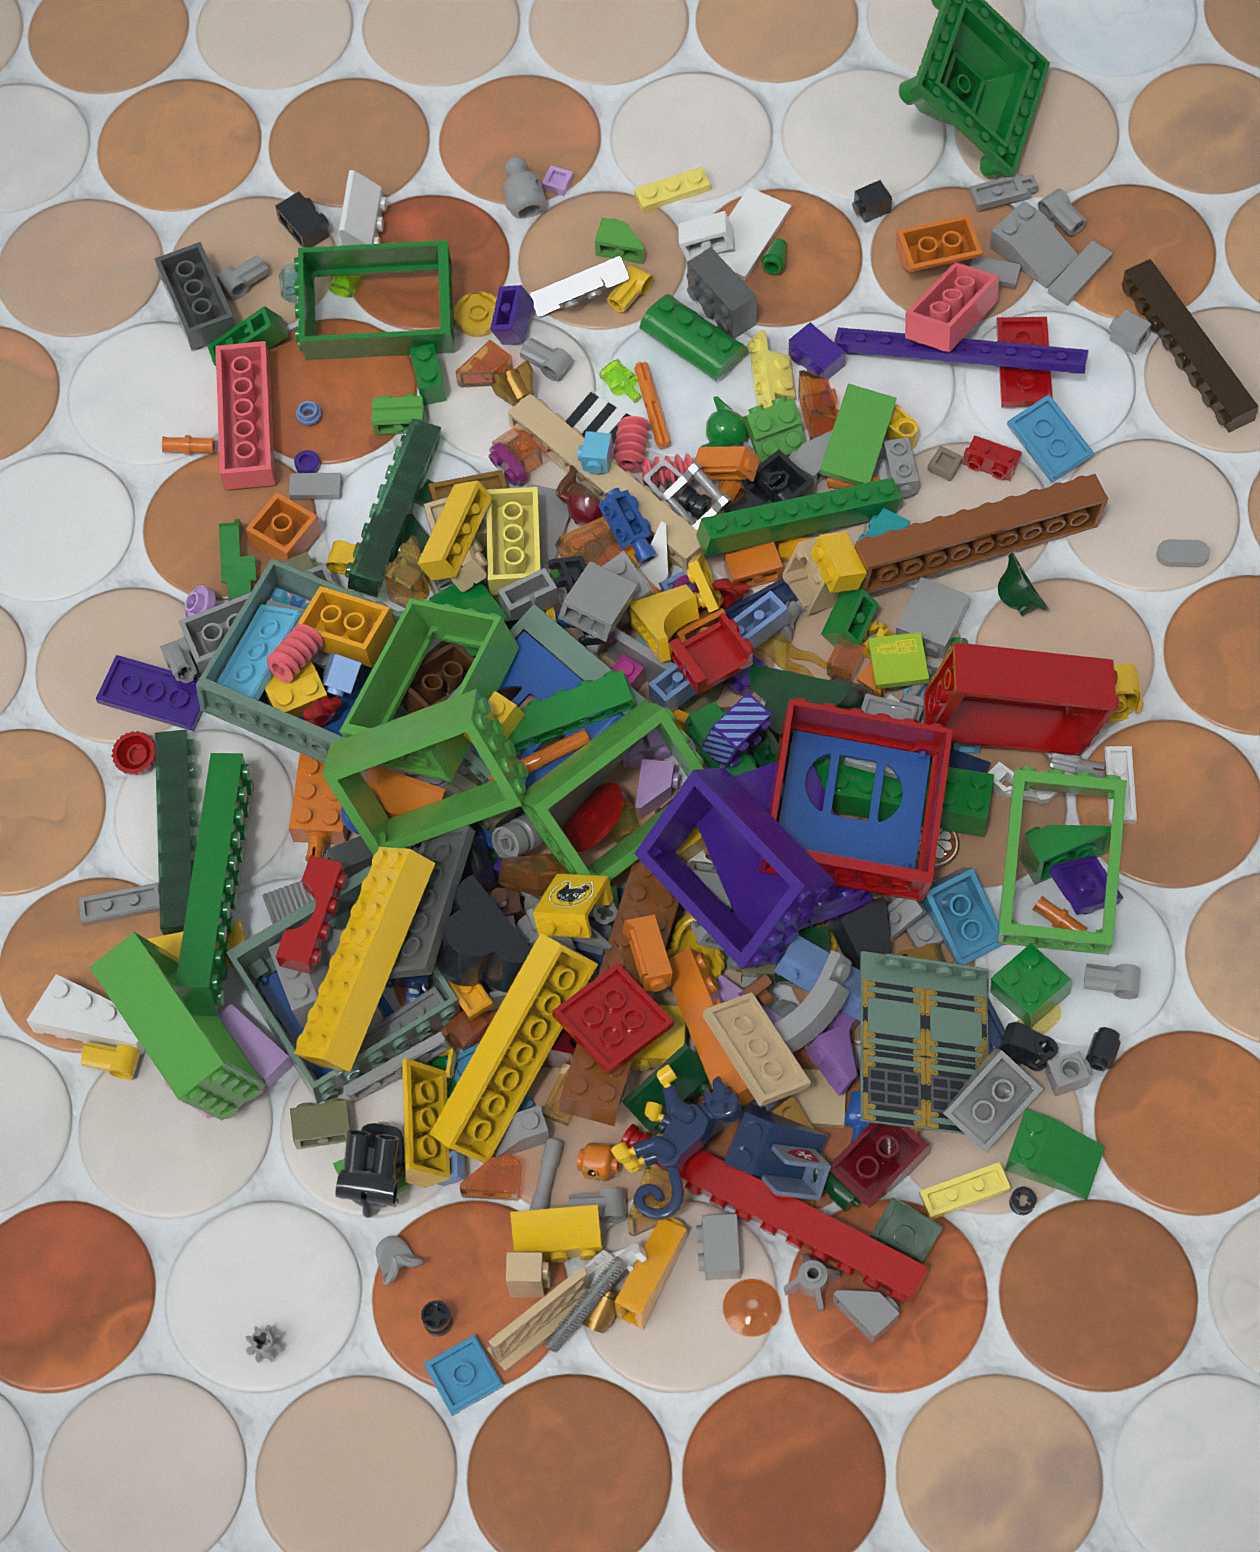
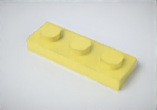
(672, 189)
(964, 1191)

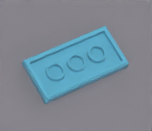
(247, 666)

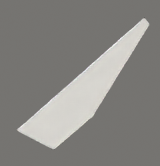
(657, 568)

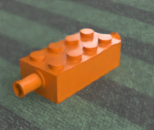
(315, 809)

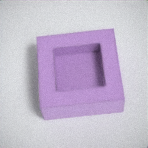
(557, 180)

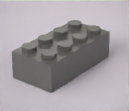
(195, 295)

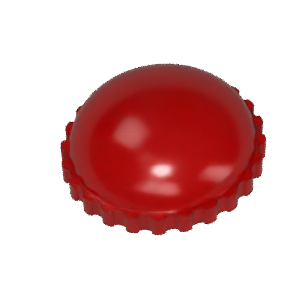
(134, 753)

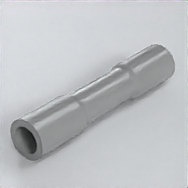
(548, 1165)

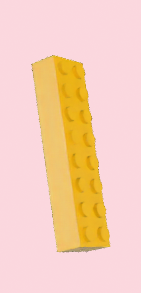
(364, 958)
(511, 1050)

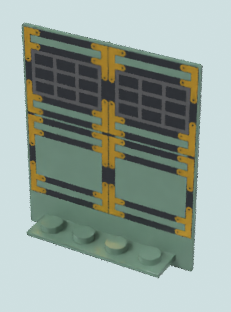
(918, 1037)

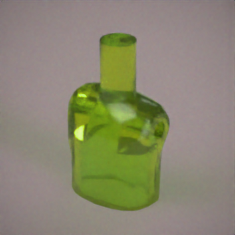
(345, 285)
(620, 380)

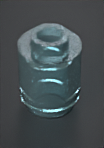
(286, 278)

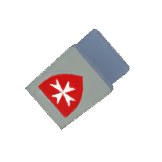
(794, 1187)

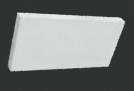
(754, 227)

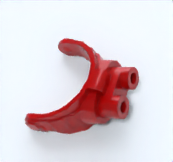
(730, 591)
(322, 711)

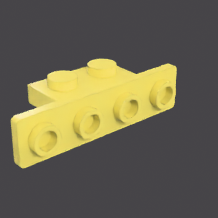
(770, 372)

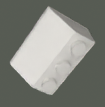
(362, 211)

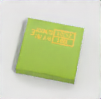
(898, 660)

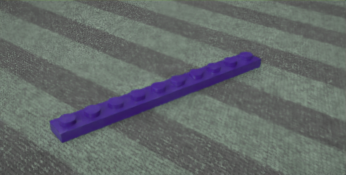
(966, 351)

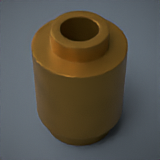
(603, 1313)

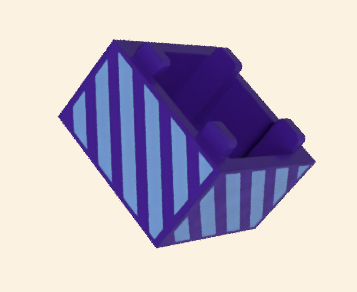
(736, 731)

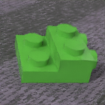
(775, 428)

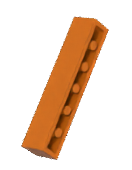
(694, 993)

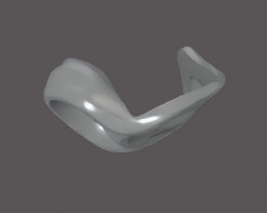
(392, 1255)

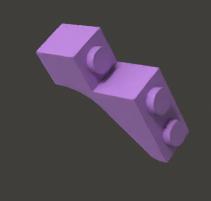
(834, 1052)

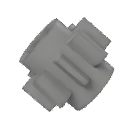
(267, 1351)

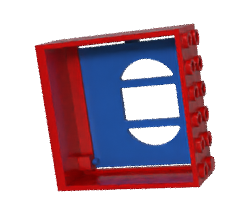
(853, 850)

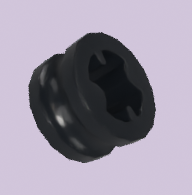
(1014, 1203)

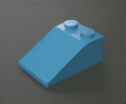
(962, 915)

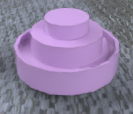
(199, 600)

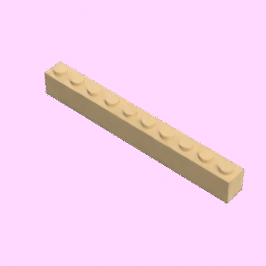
(561, 445)

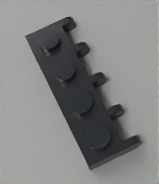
(570, 570)

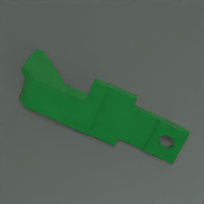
(235, 569)

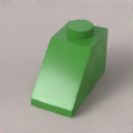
(618, 240)

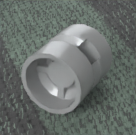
(515, 838)

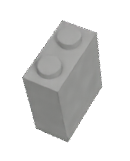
(597, 601)
(936, 614)

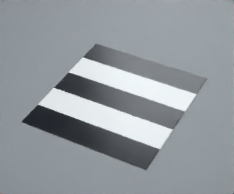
(596, 416)

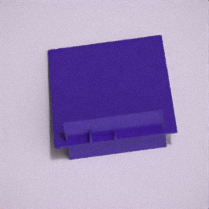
(737, 862)

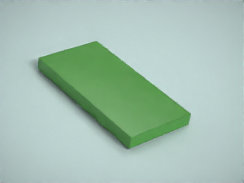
(857, 435)

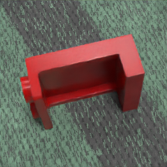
(712, 654)

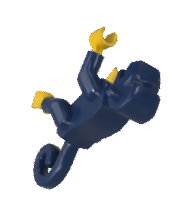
(686, 1132)

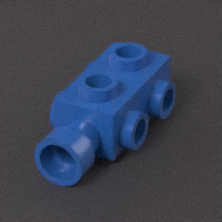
(627, 524)

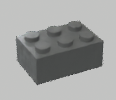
(721, 293)

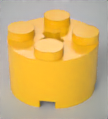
(1129, 692)

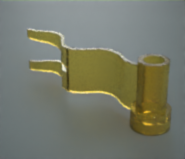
(781, 651)

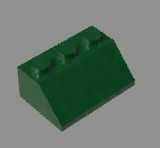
(689, 1084)

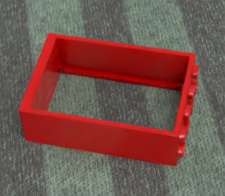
(1021, 698)

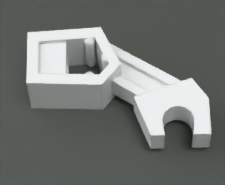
(1003, 773)
(600, 1261)

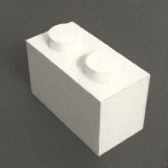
(705, 232)

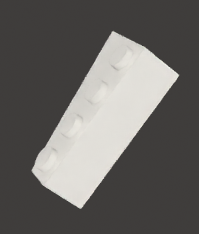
(80, 1015)

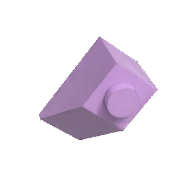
(655, 785)

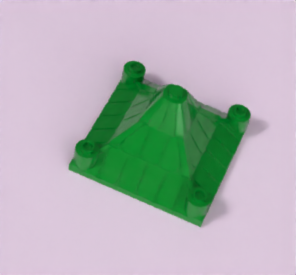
(979, 81)

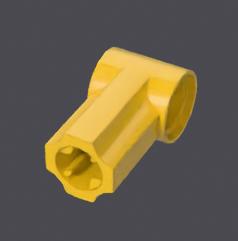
(628, 291)
(118, 1060)

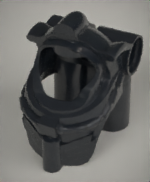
(372, 1166)

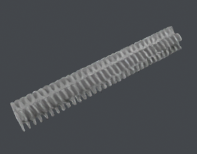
(586, 1304)

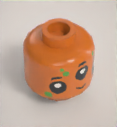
(597, 1162)

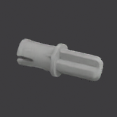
(1074, 764)

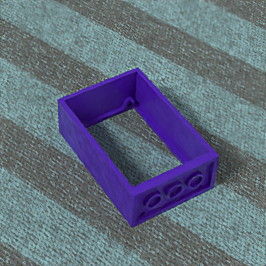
(805, 876)

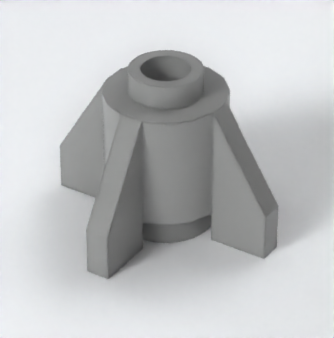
(809, 1286)

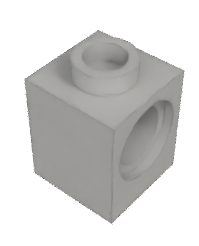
(1059, 1081)

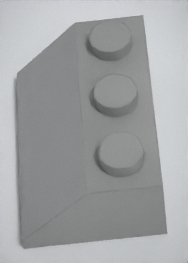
(300, 986)

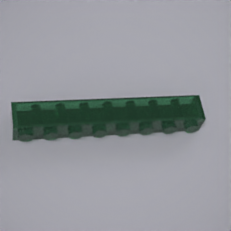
(393, 508)
(175, 825)

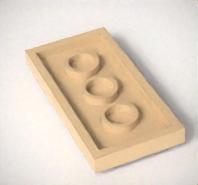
(756, 1049)

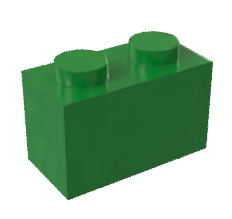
(428, 374)
(850, 617)

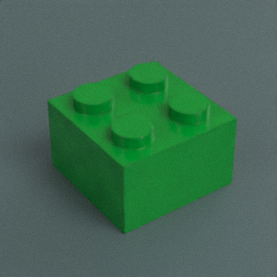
(1030, 985)

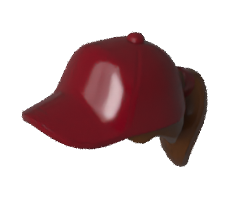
(580, 505)

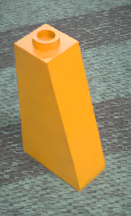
(649, 1277)

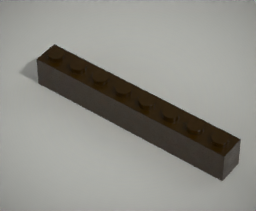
(1189, 346)

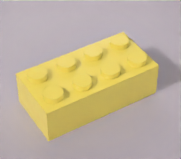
(512, 536)

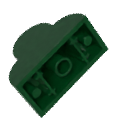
(779, 686)

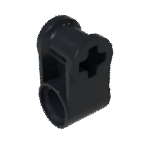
(1025, 1046)

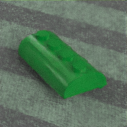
(692, 336)

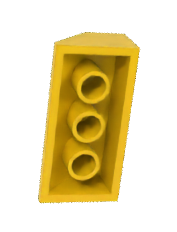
(423, 1101)

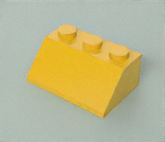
(558, 1232)

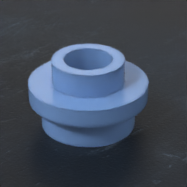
(305, 408)

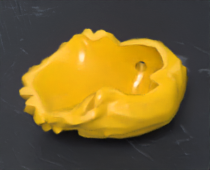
(684, 937)

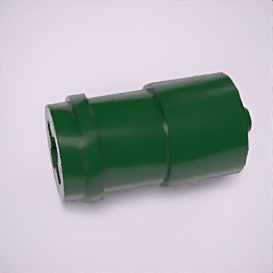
(838, 1192)

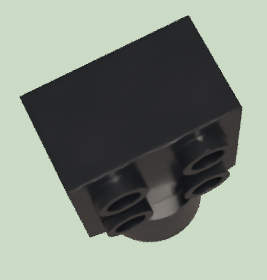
(774, 481)

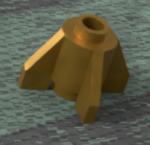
(514, 384)

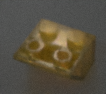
(405, 577)

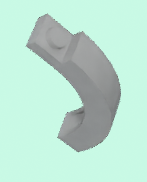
(819, 1006)

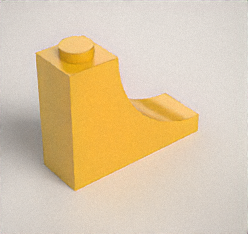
(661, 615)

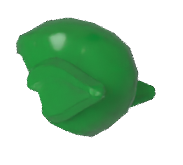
(725, 426)

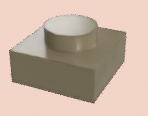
(945, 463)

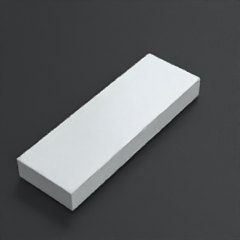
(1119, 762)

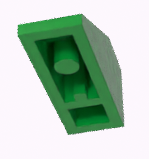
(258, 327)

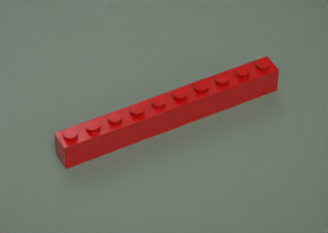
(804, 1226)

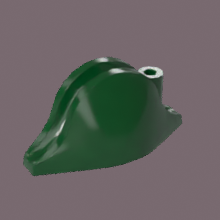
(1017, 590)

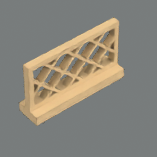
(538, 1322)

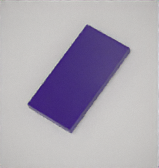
(150, 693)

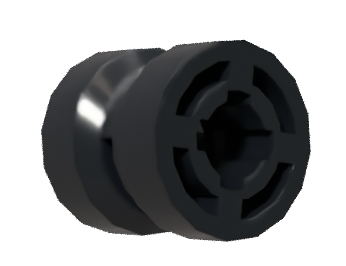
(694, 503)
(433, 1313)

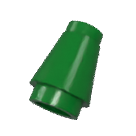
(774, 258)

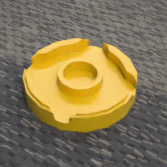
(475, 313)

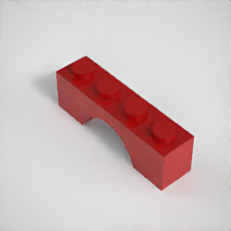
(301, 946)

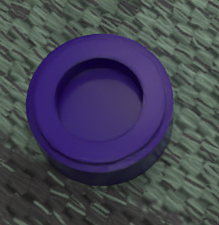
(307, 462)

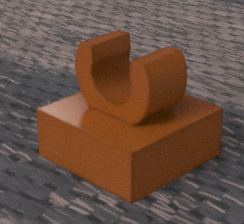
(758, 987)

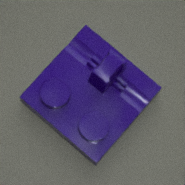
(1082, 883)

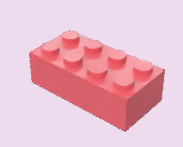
(951, 307)

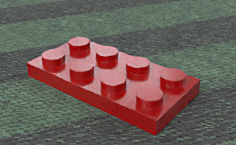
(1018, 385)

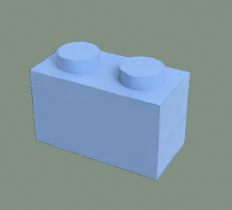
(340, 675)

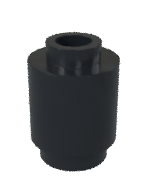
(1103, 1049)

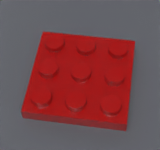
(612, 1018)

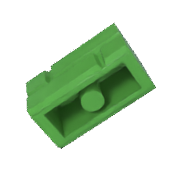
(395, 413)

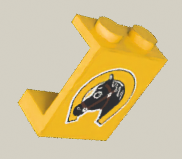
(568, 902)

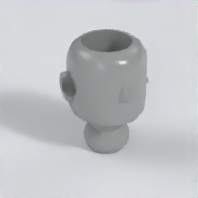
(522, 190)

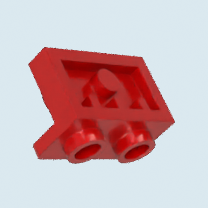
(991, 458)

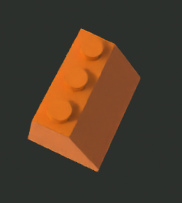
(937, 243)
(400, 792)

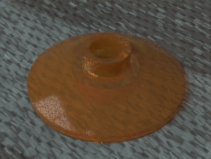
(752, 1321)

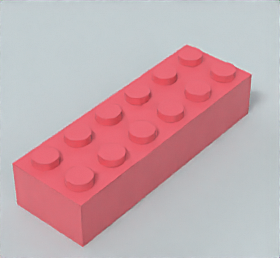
(245, 415)

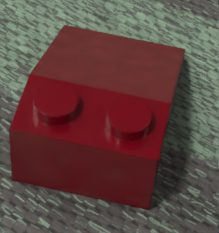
(878, 1160)

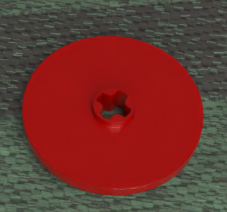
(595, 816)

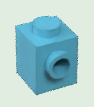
(596, 452)

